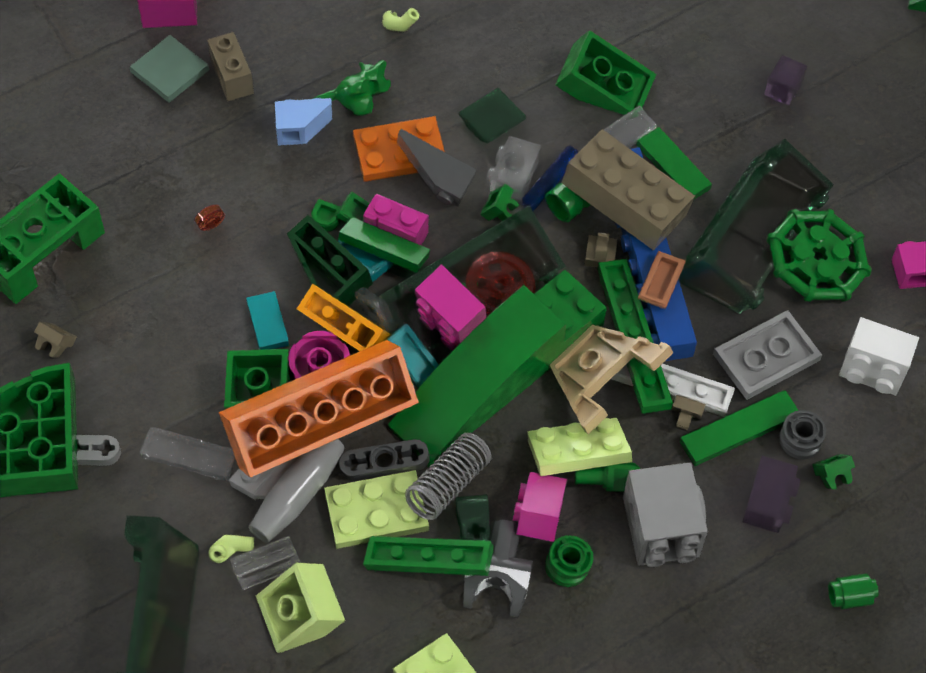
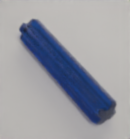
(548, 179)

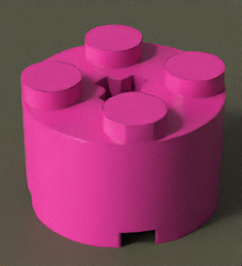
(314, 350)

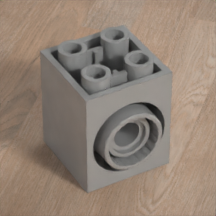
(665, 514)

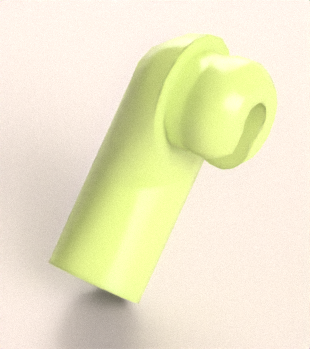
(403, 23)
(228, 545)

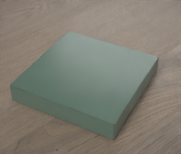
(169, 68)

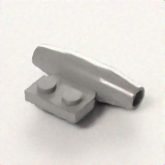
(287, 488)

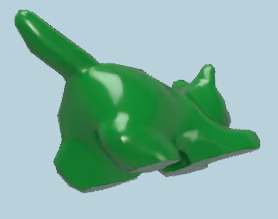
(357, 90)

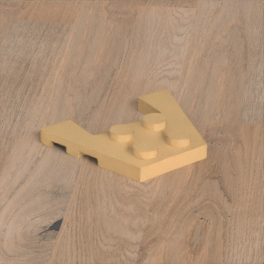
(594, 361)

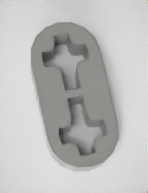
(90, 450)

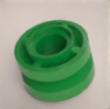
(563, 572)

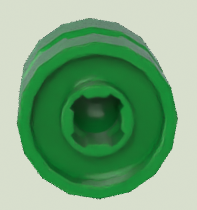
(565, 203)

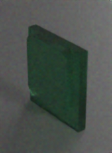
(491, 116)

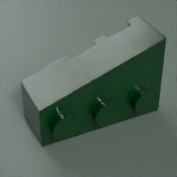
(327, 261)

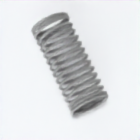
(433, 497)

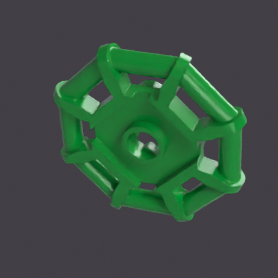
(832, 248)

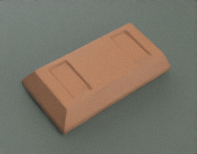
(661, 280)

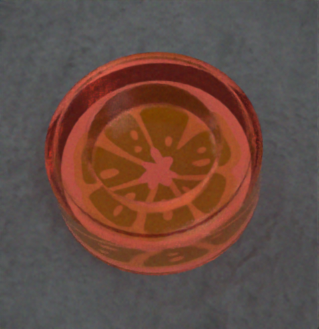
(209, 217)

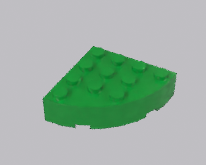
(39, 433)

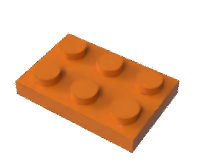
(380, 153)

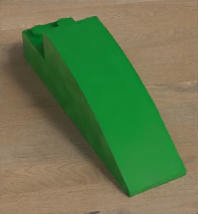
(498, 362)

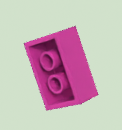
(448, 307)

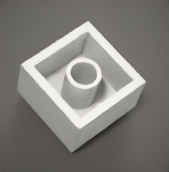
(878, 356)

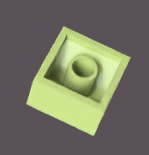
(300, 606)

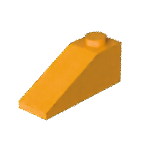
(341, 319)

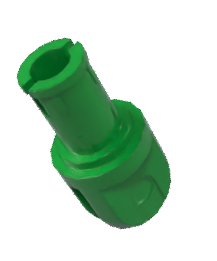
(611, 477)

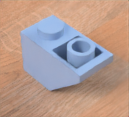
(301, 119)

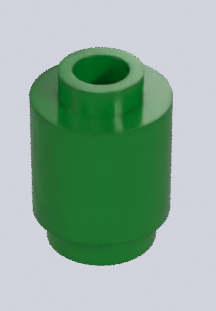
(853, 591)

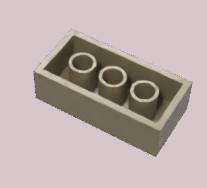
(627, 189)

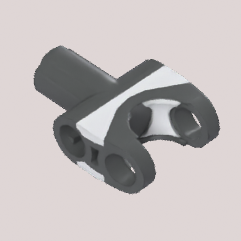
(505, 570)

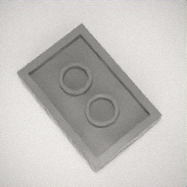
(767, 354)

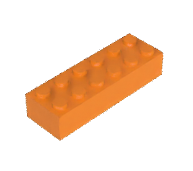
(318, 408)

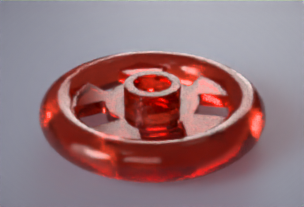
(508, 263)

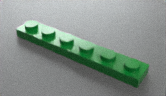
(630, 319)

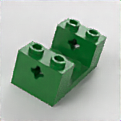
(62, 214)

